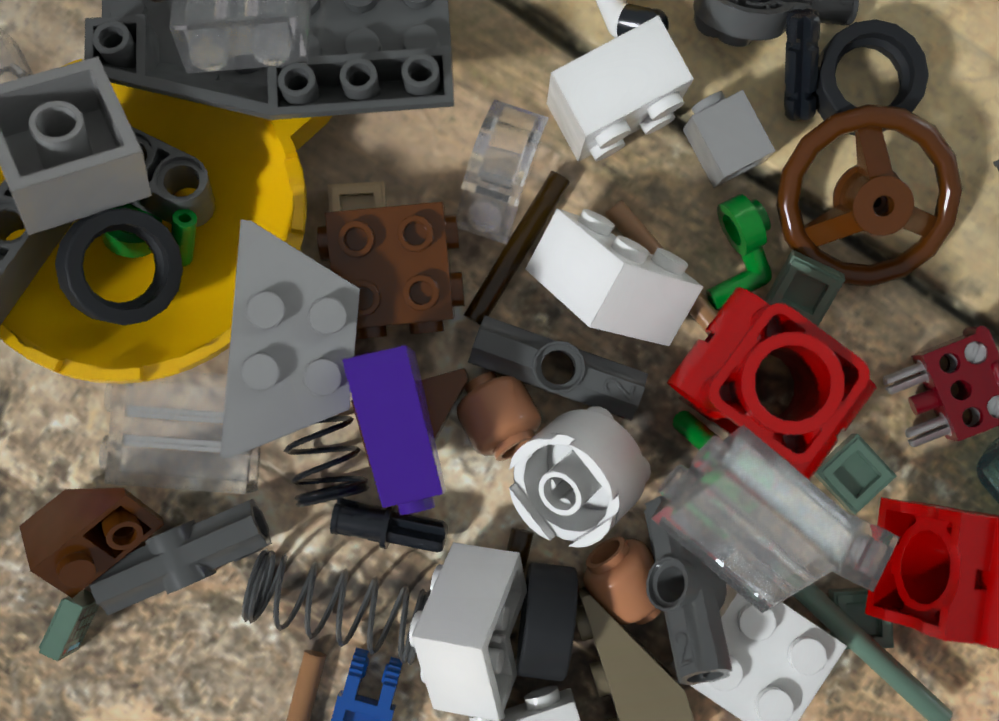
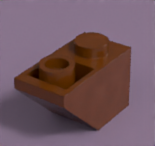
(85, 535)

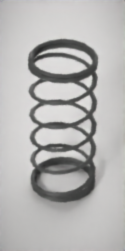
(259, 594)

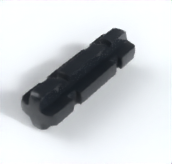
(801, 63)

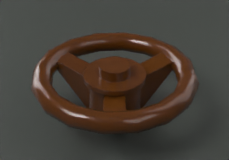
(871, 193)

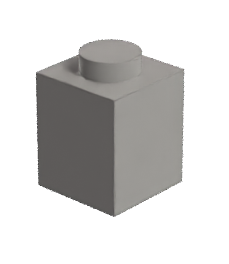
(727, 136)

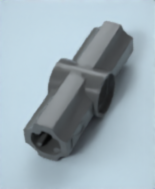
(594, 378)
(182, 556)
(691, 604)

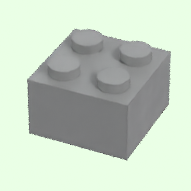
(68, 146)

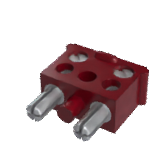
(975, 369)

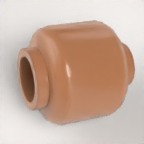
(498, 415)
(618, 579)

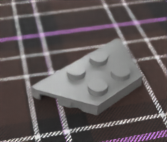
(285, 343)

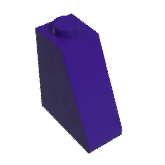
(396, 428)

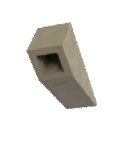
(628, 671)

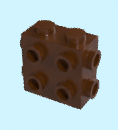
(397, 263)

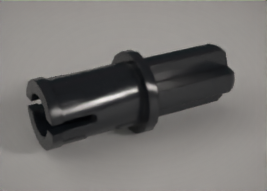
(387, 526)

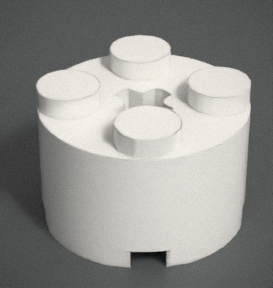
(578, 477)

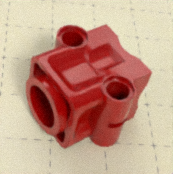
(827, 378)
(940, 572)

